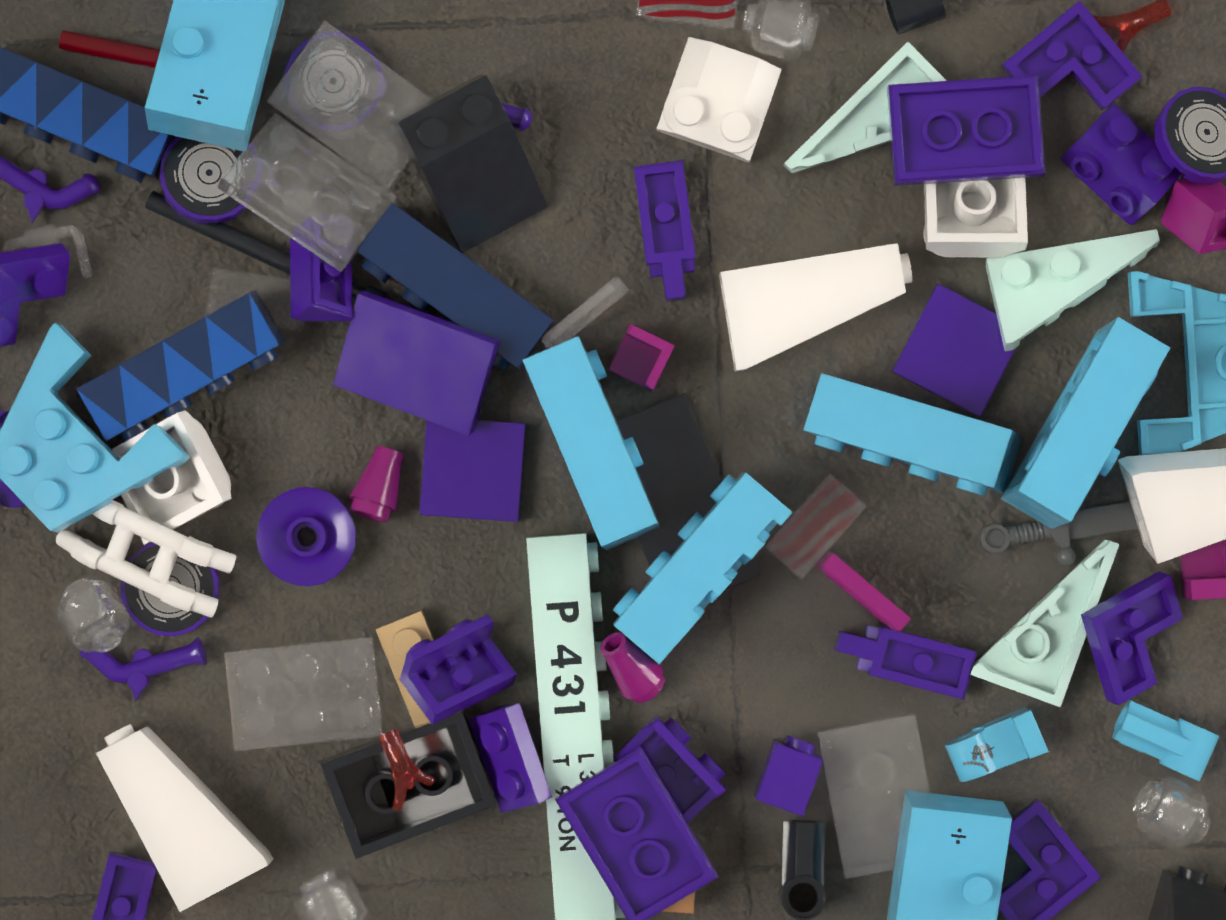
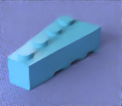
(914, 434)
(700, 566)

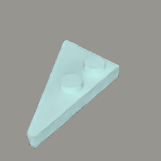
(865, 116)
(1042, 283)
(1046, 643)

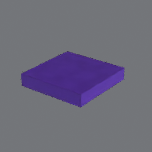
(955, 351)
(473, 473)

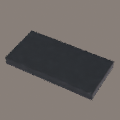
(675, 474)

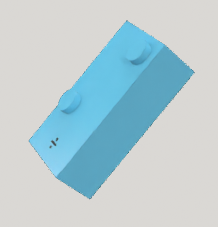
(212, 69)
(1086, 424)
(591, 442)
(949, 858)

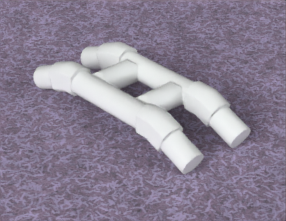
(156, 581)

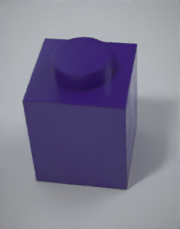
(789, 775)

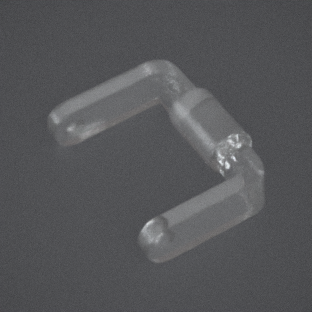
(49, 235)

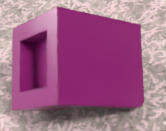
(1197, 215)
(641, 357)
(1204, 572)

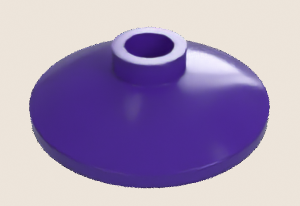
(280, 542)

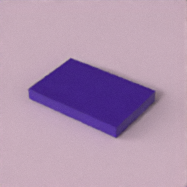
(966, 130)
(416, 362)
(636, 836)

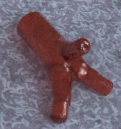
(1133, 22)
(402, 767)

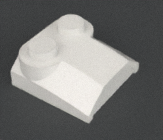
(719, 98)
(976, 218)
(181, 491)

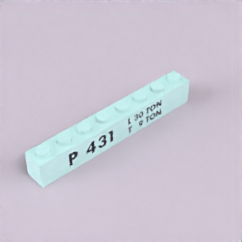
(569, 708)

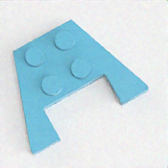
(1205, 361)
(56, 458)

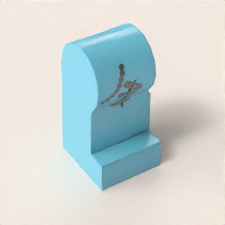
(996, 745)

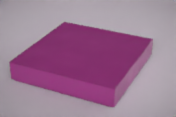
(862, 592)

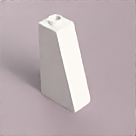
(798, 299)
(1177, 500)
(179, 819)

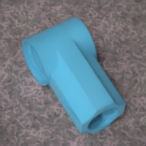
(1174, 742)

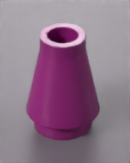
(378, 486)
(633, 669)

